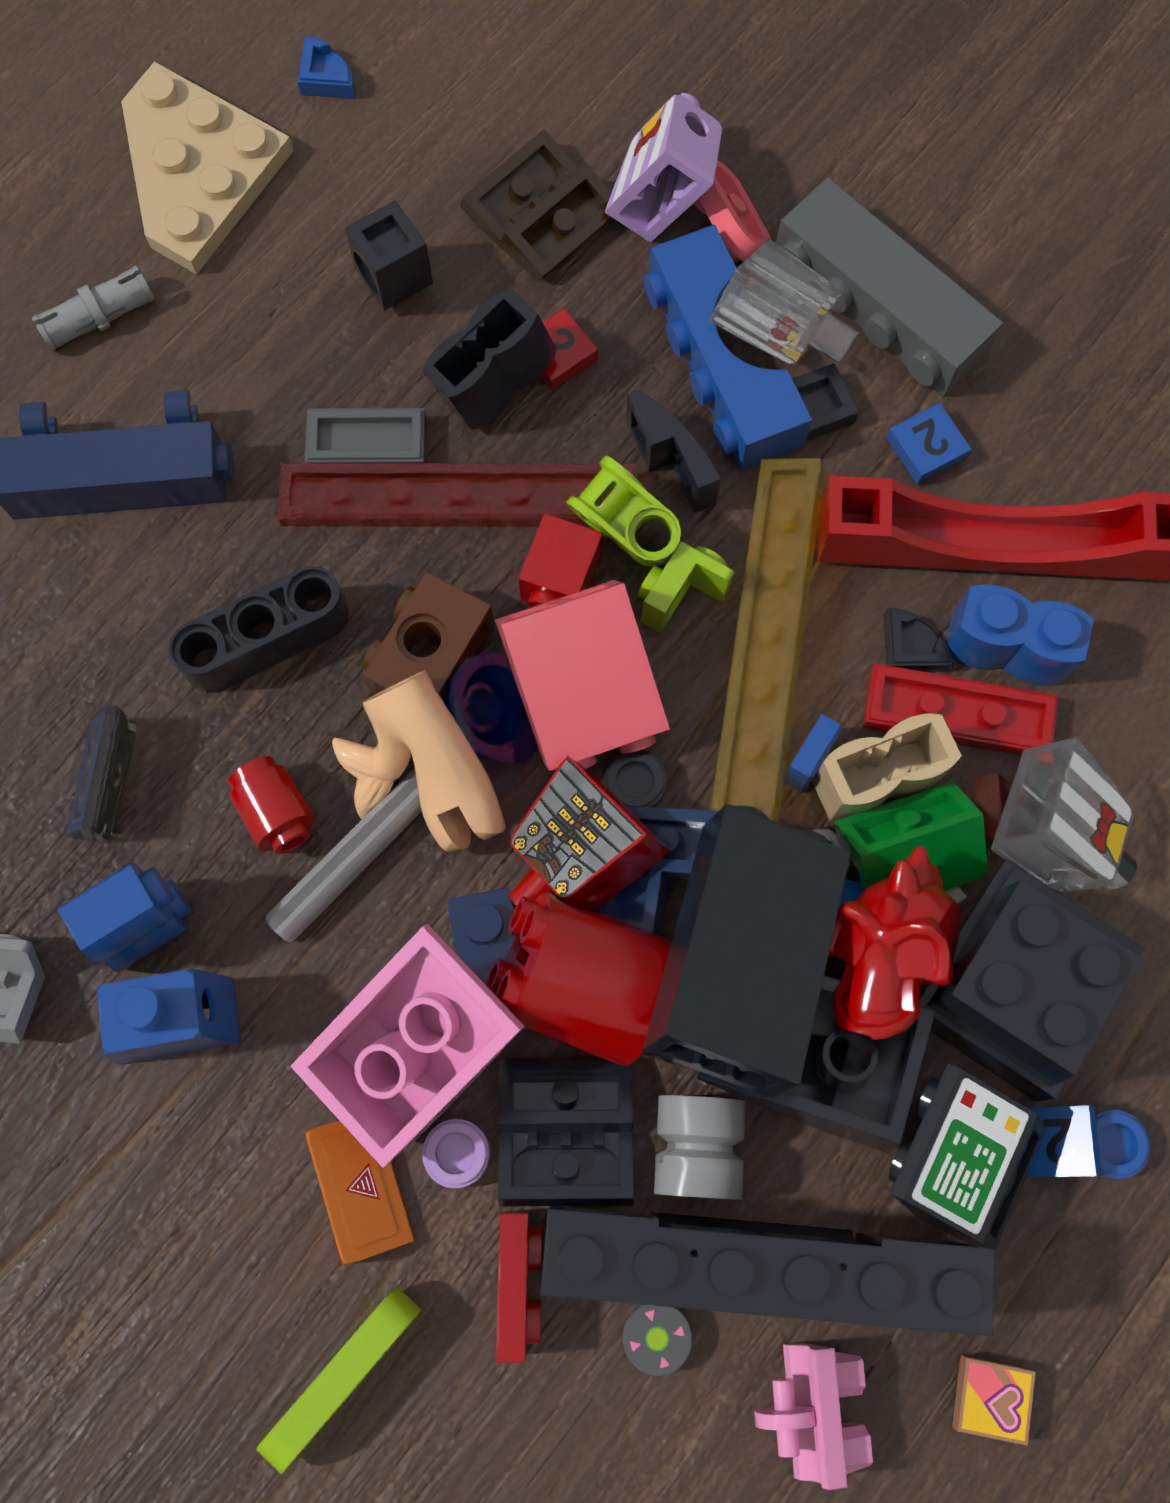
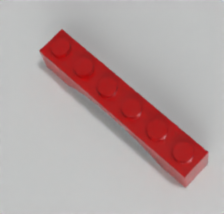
(904, 527)

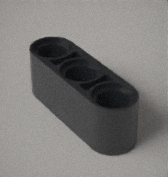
(230, 625)

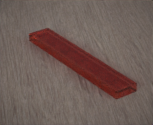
(431, 493)

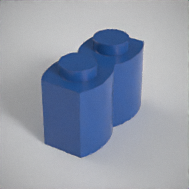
(1029, 640)
(126, 916)

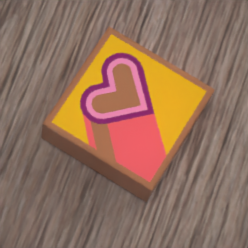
(994, 1400)

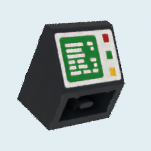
(966, 1157)

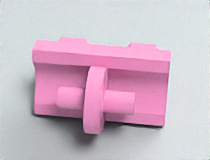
(810, 1417)

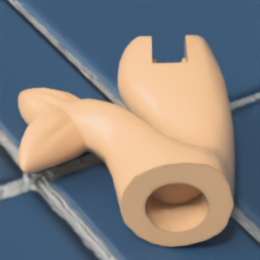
(449, 775)

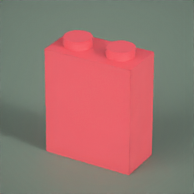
(584, 675)

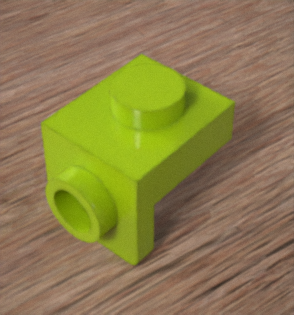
(666, 587)

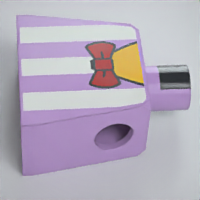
(681, 149)

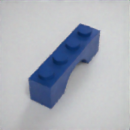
(753, 407)

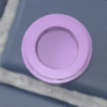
(456, 1153)

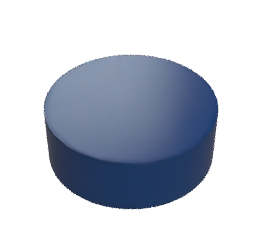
(1122, 1144)

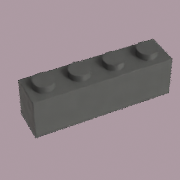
(890, 288)

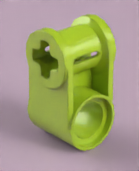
(624, 512)

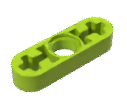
(338, 1380)

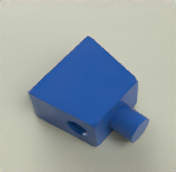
(166, 1015)

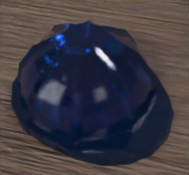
(490, 709)

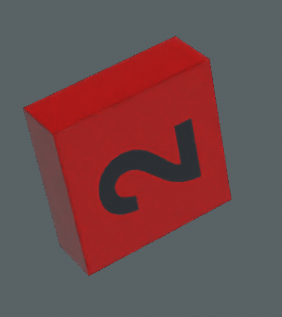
(573, 351)

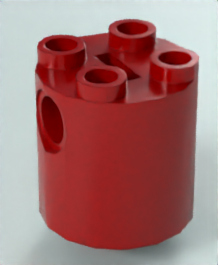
(581, 977)

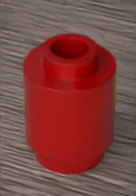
(270, 805)

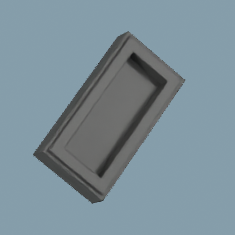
(366, 435)

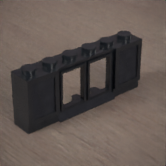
(768, 1270)

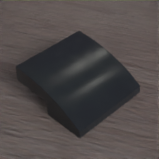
(565, 1133)

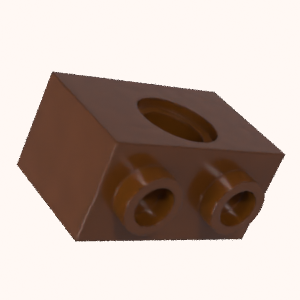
(434, 612)

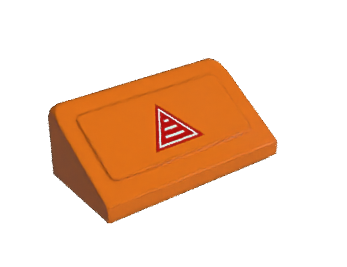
(358, 1195)

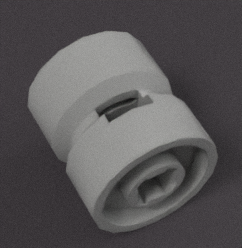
(700, 1147)

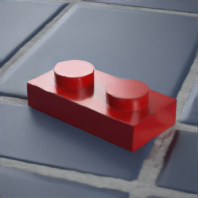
(516, 1315)

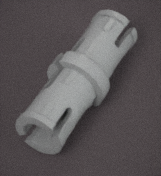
(93, 308)

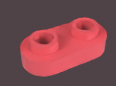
(733, 214)

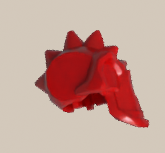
(892, 943)

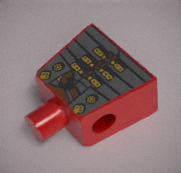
(581, 842)

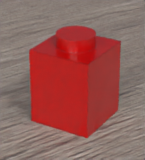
(559, 561)

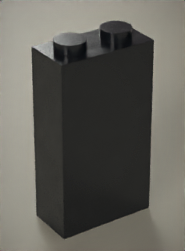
(749, 952)

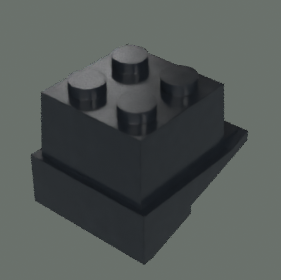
(1030, 983)

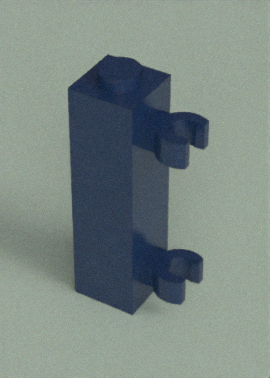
(113, 468)

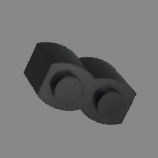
(492, 358)

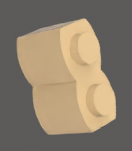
(900, 764)

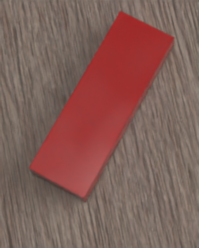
(974, 711)

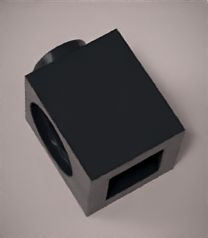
(389, 255)

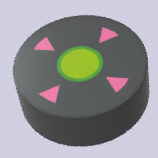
(656, 1339)

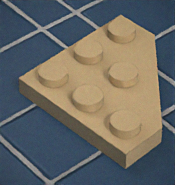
(195, 163)

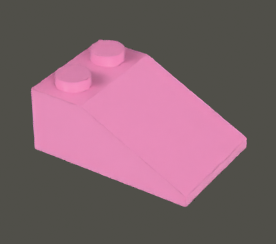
(407, 1046)

